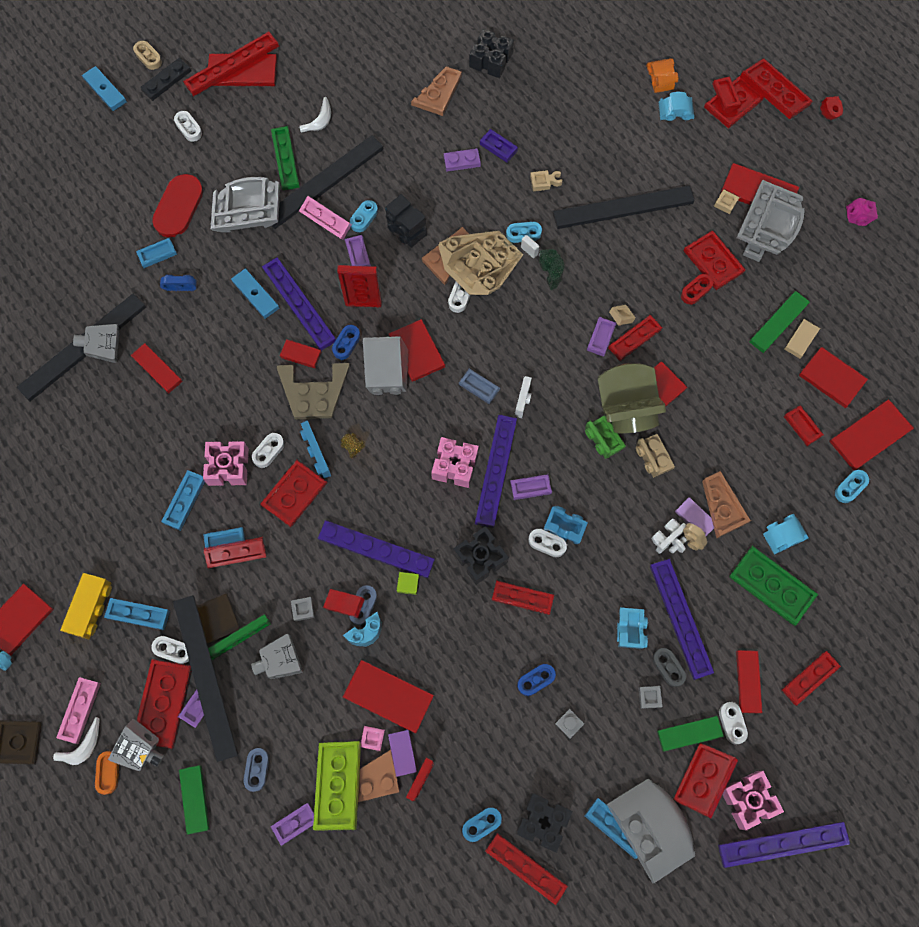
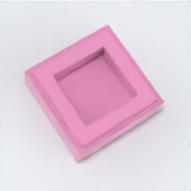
(372, 738)

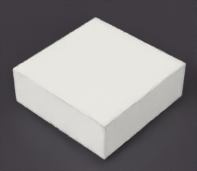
(530, 246)

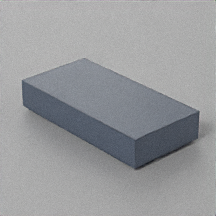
(479, 386)

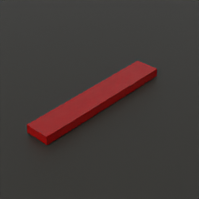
(231, 63)

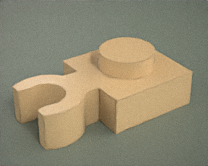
(542, 180)

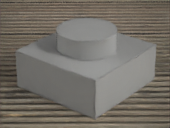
(753, 252)
(302, 609)
(650, 697)
(569, 724)

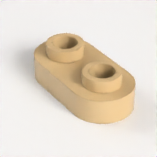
(149, 57)
(695, 536)

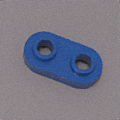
(178, 283)
(345, 342)
(535, 679)

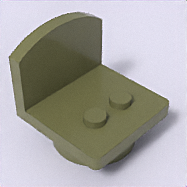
(630, 397)

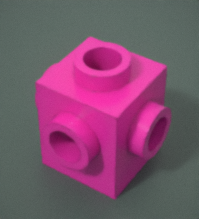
(861, 212)

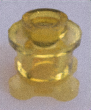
(352, 444)

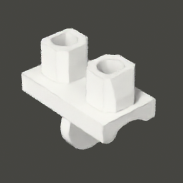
(663, 542)

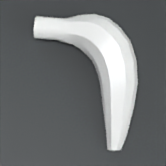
(321, 121)
(85, 749)

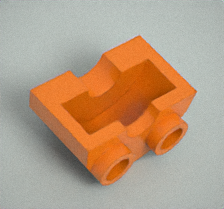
(662, 75)

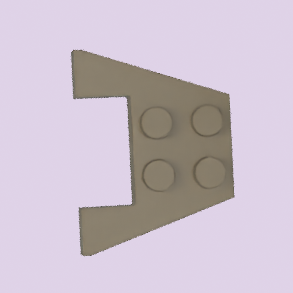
(313, 399)

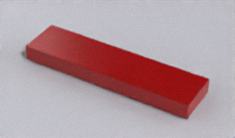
(526, 869)

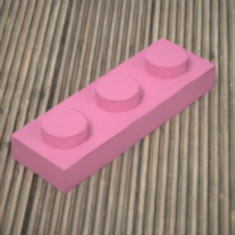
(325, 217)
(78, 710)

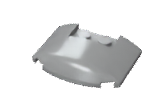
(245, 204)
(772, 218)
(654, 828)

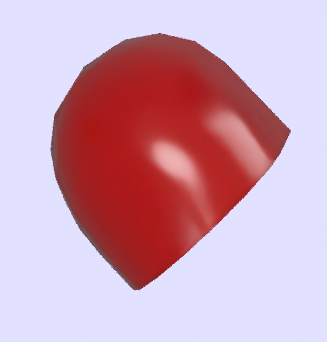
(831, 108)

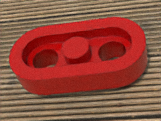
(696, 290)

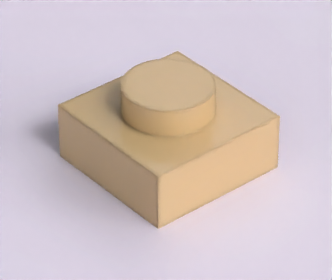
(726, 201)
(622, 315)

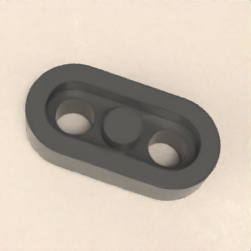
(669, 667)

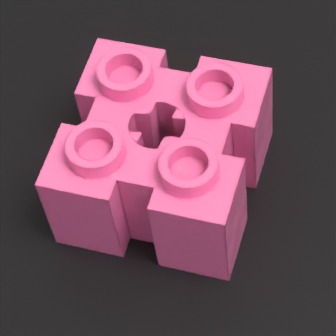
(449, 452)
(217, 455)
(763, 806)

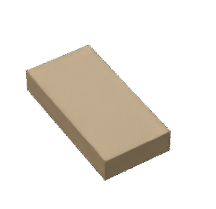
(802, 338)

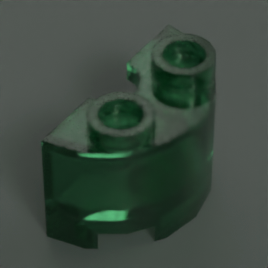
(554, 265)

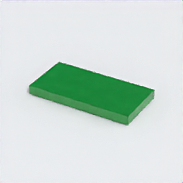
(773, 585)

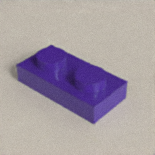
(498, 145)

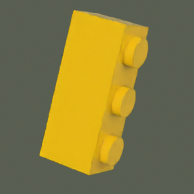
(86, 606)

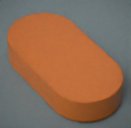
(106, 774)

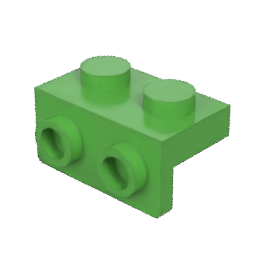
(602, 434)

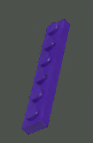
(299, 304)
(495, 471)
(376, 549)
(681, 619)
(783, 844)

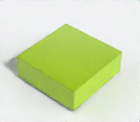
(407, 583)

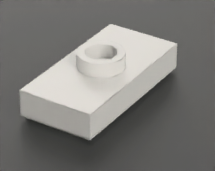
(524, 397)

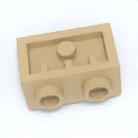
(655, 455)

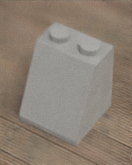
(385, 365)

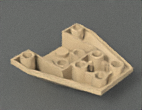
(479, 260)

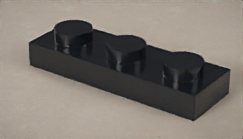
(165, 79)

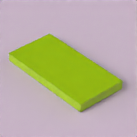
(337, 786)

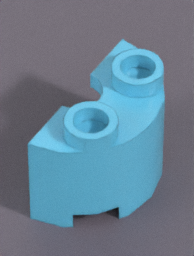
(676, 106)
(785, 534)
(631, 628)
(367, 635)

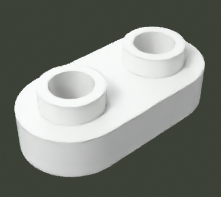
(188, 127)
(460, 296)
(267, 450)
(547, 543)
(172, 650)
(734, 722)

